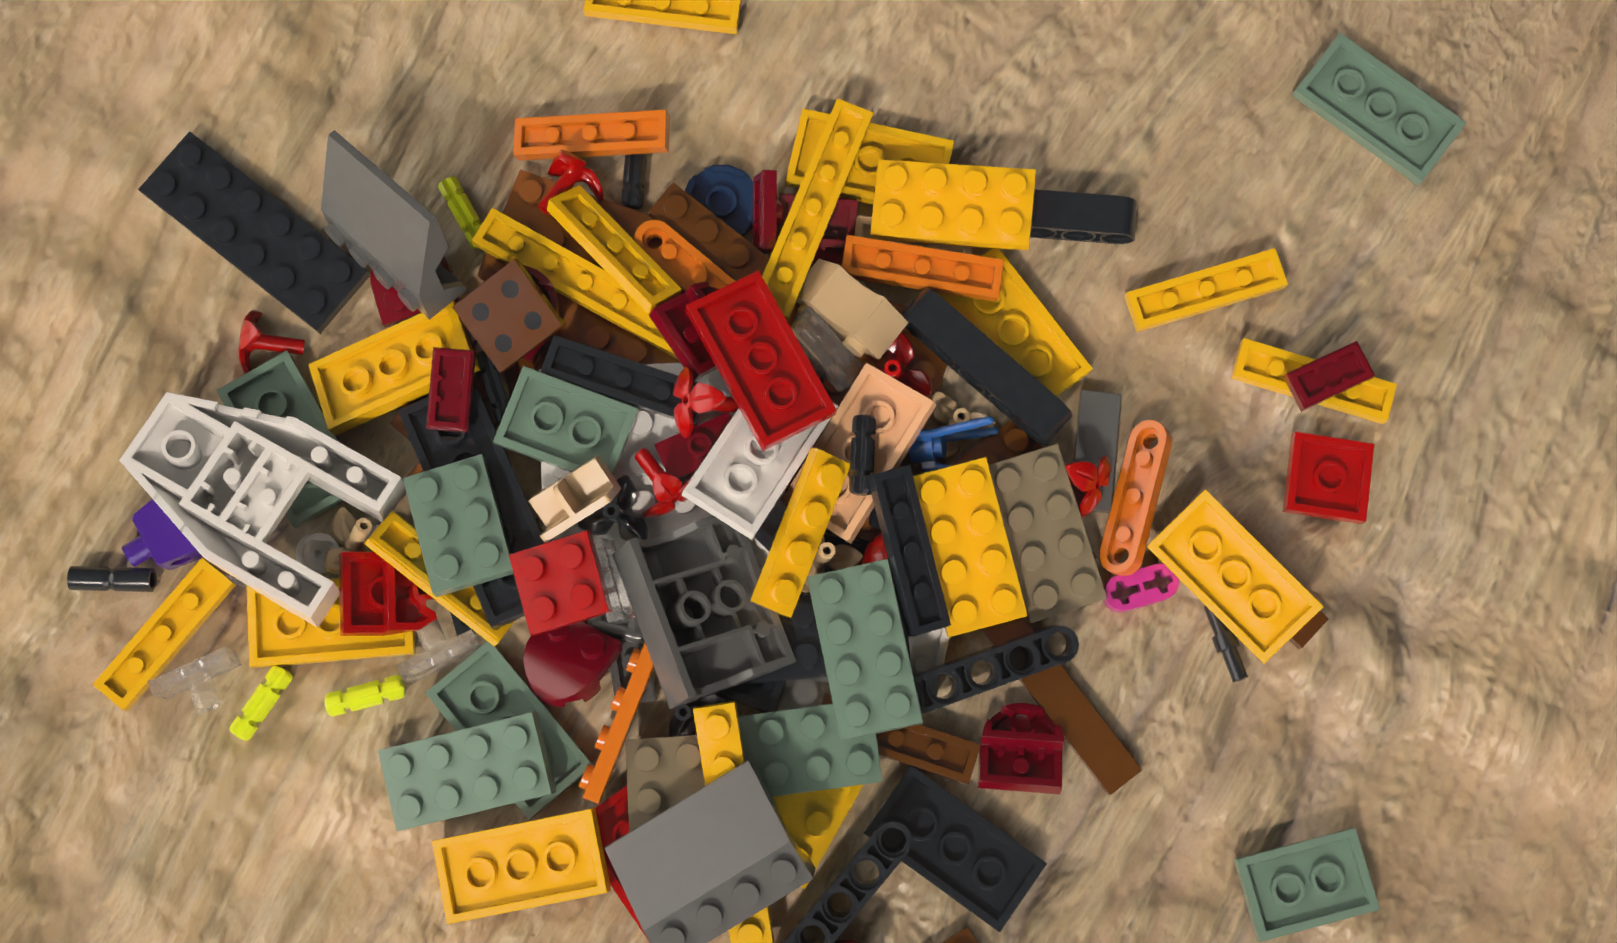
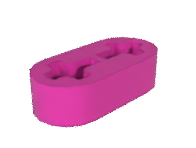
(1143, 597)

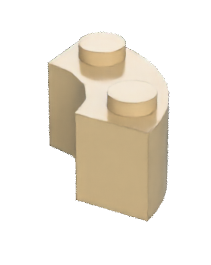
(851, 310)

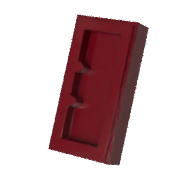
(766, 211)
(1329, 376)
(451, 389)
(684, 455)

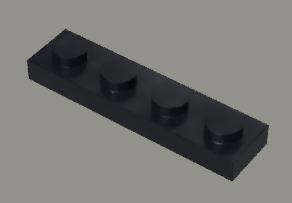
(613, 377)
(909, 550)

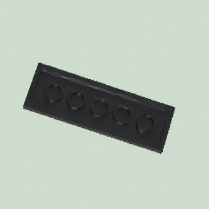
(254, 232)
(438, 448)

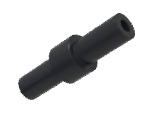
(1227, 643)

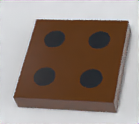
(508, 315)

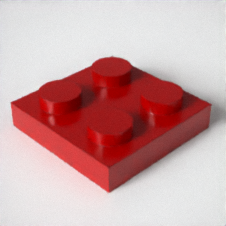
(1328, 477)
(560, 583)

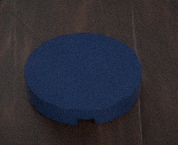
(726, 194)

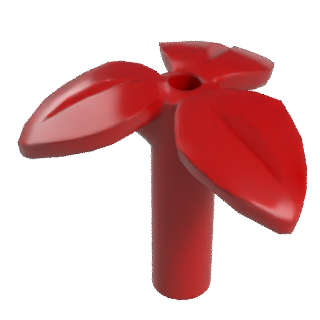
(570, 170)
(252, 339)
(899, 356)
(699, 399)
(1089, 479)
(666, 486)

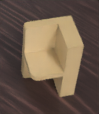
(574, 497)

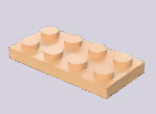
(899, 420)

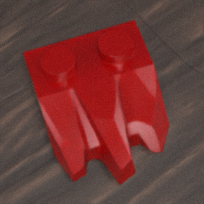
(378, 598)

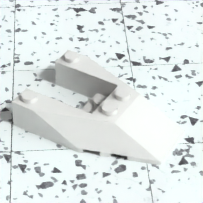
(233, 477)

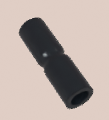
(118, 579)

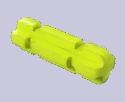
(460, 207)
(365, 695)
(261, 703)

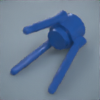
(932, 443)

